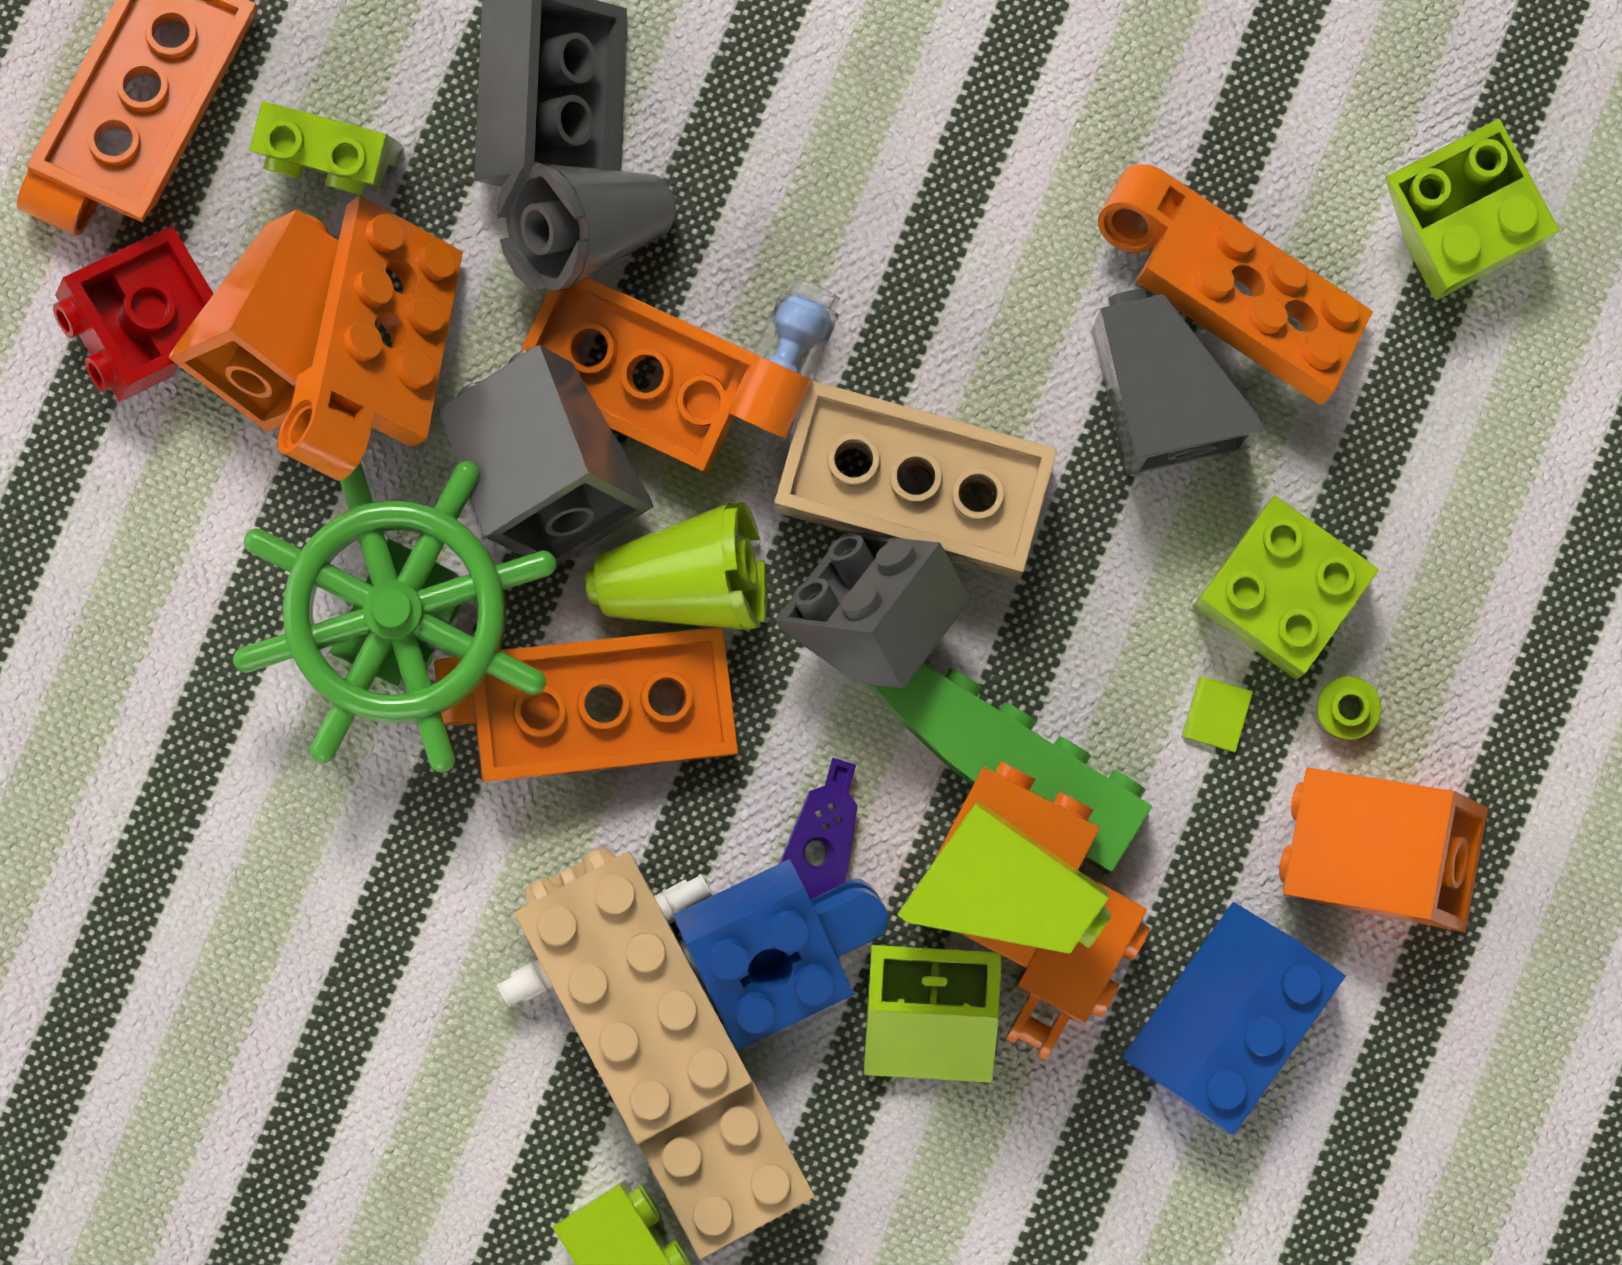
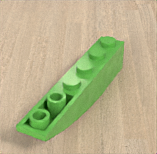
(974, 734)

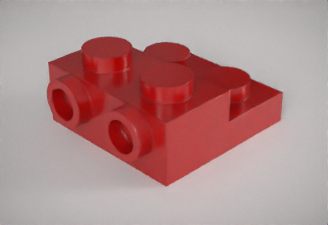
(133, 311)

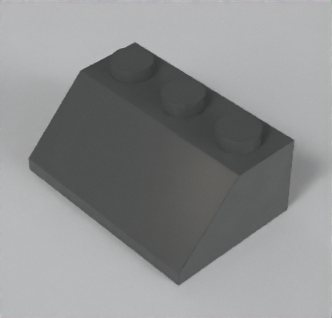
(549, 86)

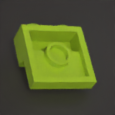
(309, 141)

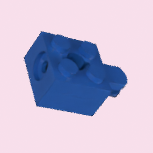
(775, 922)

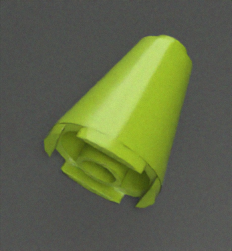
(686, 573)

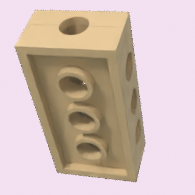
(902, 438)

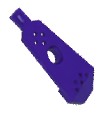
(835, 839)

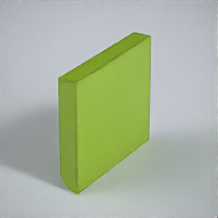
(1217, 714)

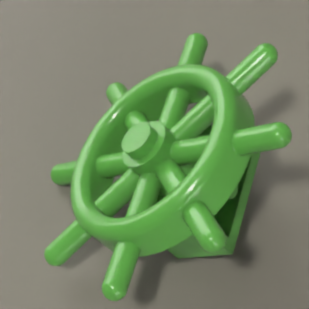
(395, 614)

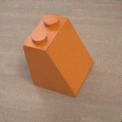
(264, 320)
(1057, 825)
(1384, 848)

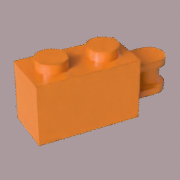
(1078, 980)

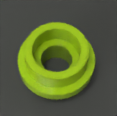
(1334, 722)

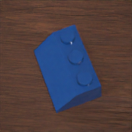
(1233, 1017)

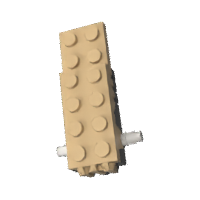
(658, 1044)

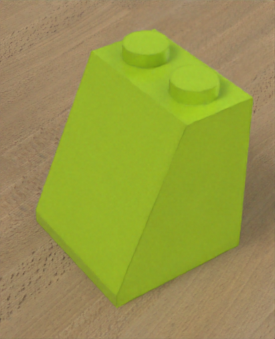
(1007, 889)

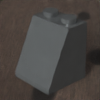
(1166, 387)
(543, 458)

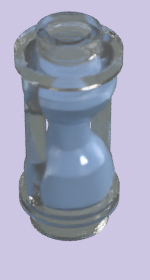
(802, 322)

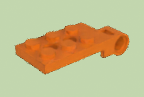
(1196, 265)
(353, 374)
(702, 381)

